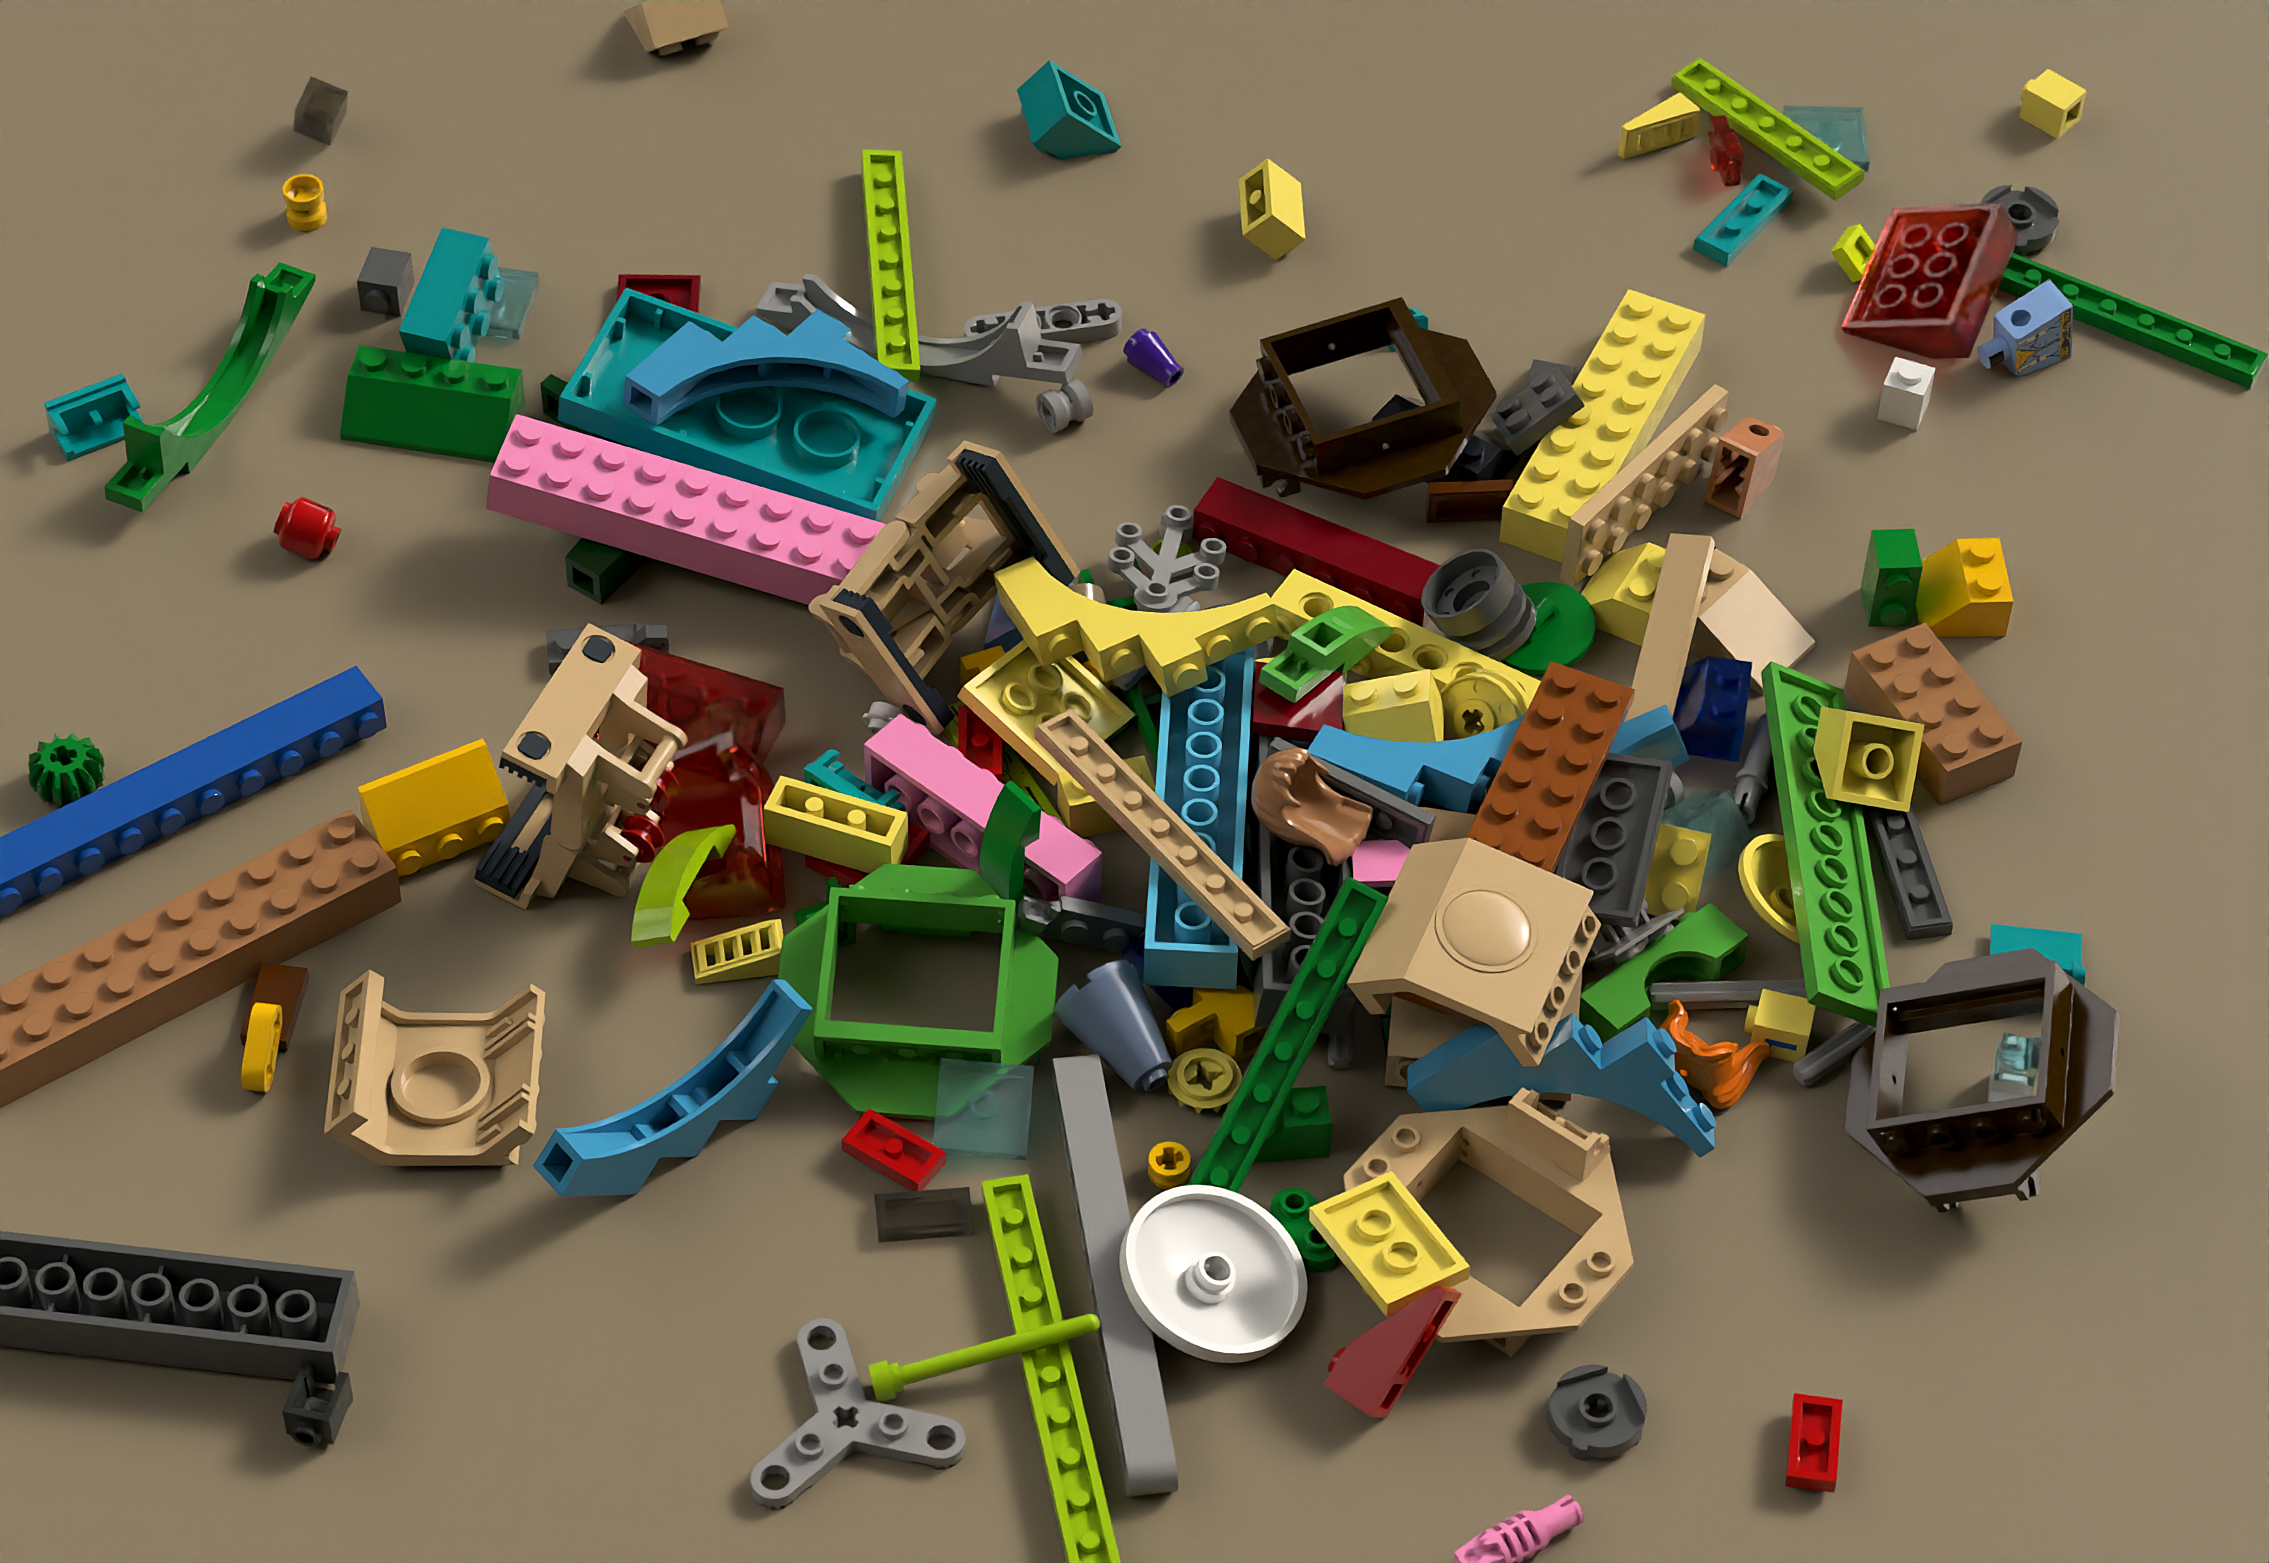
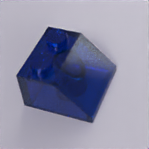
(1713, 707)

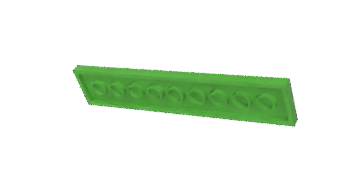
(1824, 855)

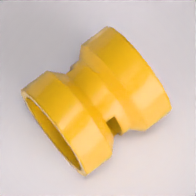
(304, 202)

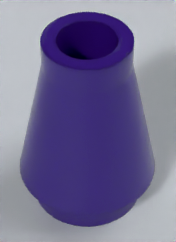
(1151, 356)

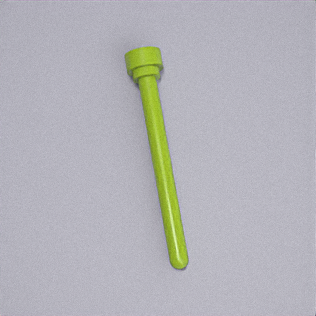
(891, 1378)

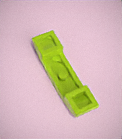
(660, 903)

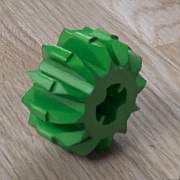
(66, 769)

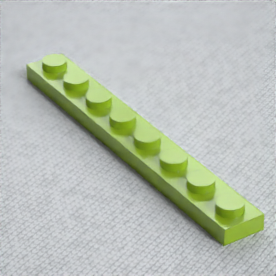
(890, 262)

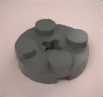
(2037, 208)
(1593, 1436)

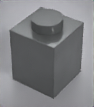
(385, 281)

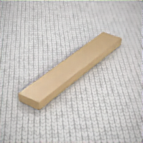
(1671, 623)

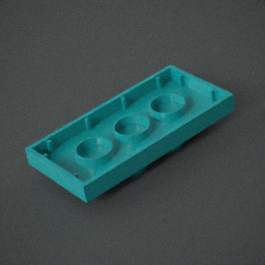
(766, 436)

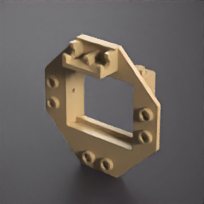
(1544, 1164)

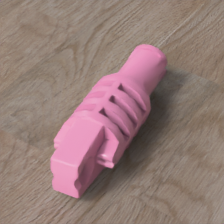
(1521, 1534)

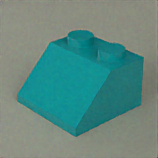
(1066, 114)

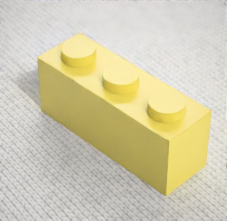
(834, 826)

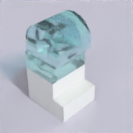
(2014, 1068)

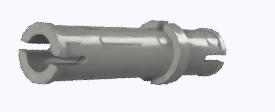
(1752, 781)

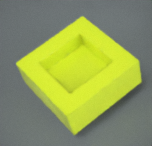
(1854, 252)

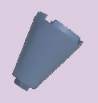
(1118, 1024)

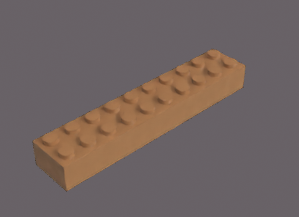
(190, 951)

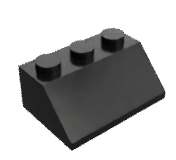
(1479, 460)

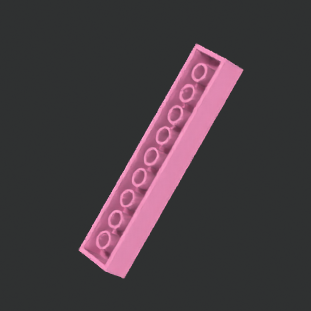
(675, 512)

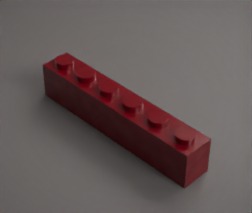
(1291, 539)

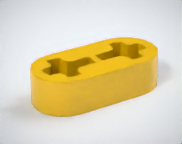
(261, 1047)

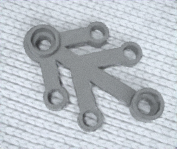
(1158, 594)

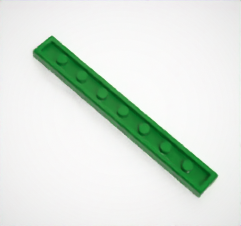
(2140, 323)
(1290, 1037)

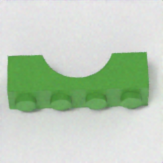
(1699, 948)

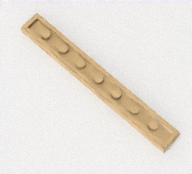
(1162, 834)

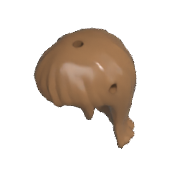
(1304, 810)

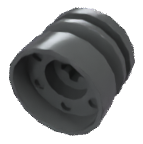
(1479, 604)

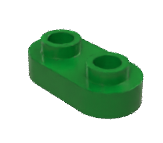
(1297, 1224)

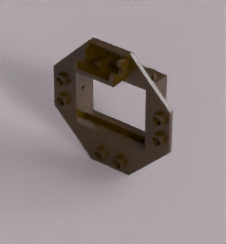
(1373, 455)
(1990, 1145)

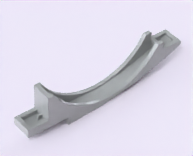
(1006, 350)

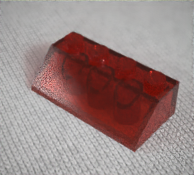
(711, 701)

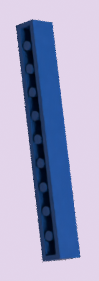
(187, 786)

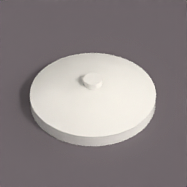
(1213, 1273)

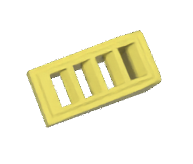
(1660, 127)
(752, 937)

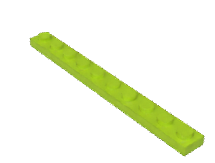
(1049, 1374)

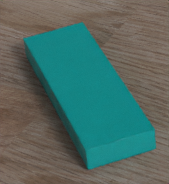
(1743, 220)

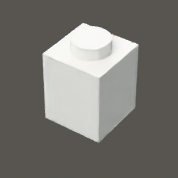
(1906, 393)

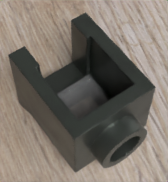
(315, 1412)

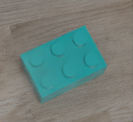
(453, 298)

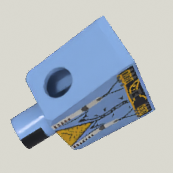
(2031, 332)

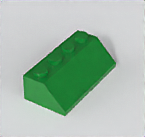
(430, 403)

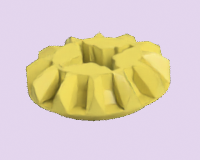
(1215, 1068)

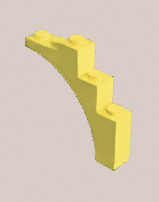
(1121, 640)

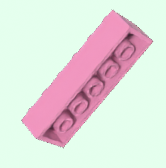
(954, 804)

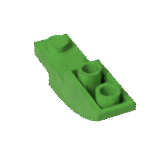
(1322, 646)

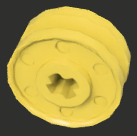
(1485, 691)

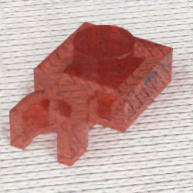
(1727, 153)

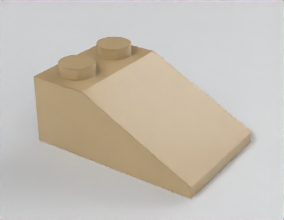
(1746, 621)

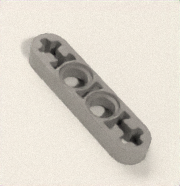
(1075, 312)

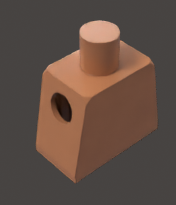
(1746, 451)

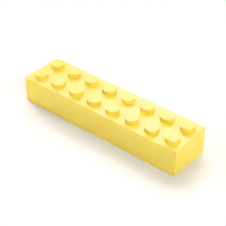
(1624, 397)

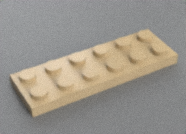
(1643, 486)

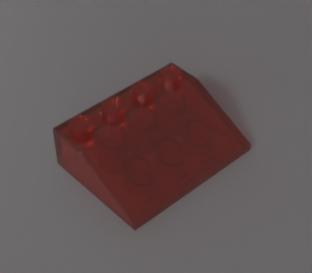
(1933, 278)

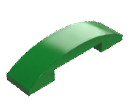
(1009, 829)

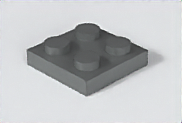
(1536, 410)

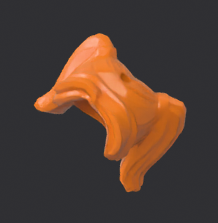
(1715, 1069)

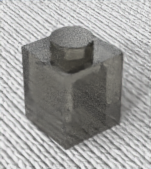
(320, 111)

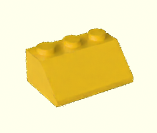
(436, 807)

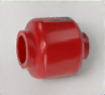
(307, 528)

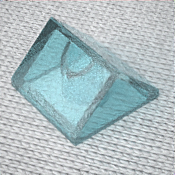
(1714, 814)

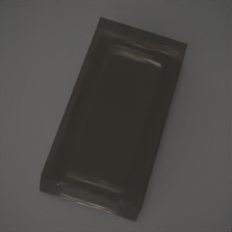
(923, 1214)

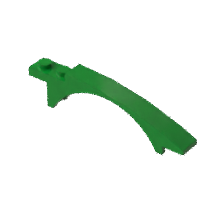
(163, 449)

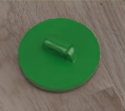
(1561, 632)

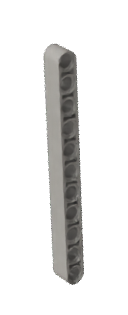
(1102, 1222)

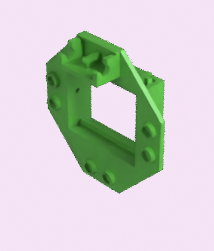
(898, 1065)

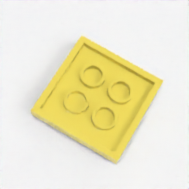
(1021, 694)

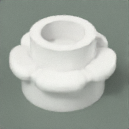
(879, 716)

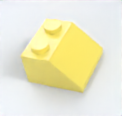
(1625, 590)
(1395, 708)
(1867, 758)

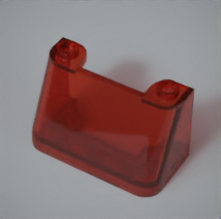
(721, 787)

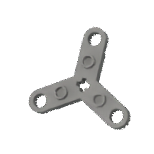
(878, 1428)

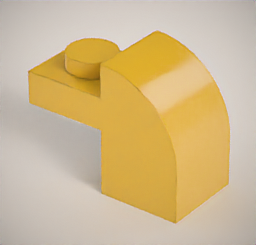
(1216, 1016)

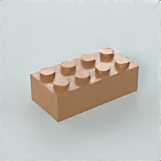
(1920, 682)

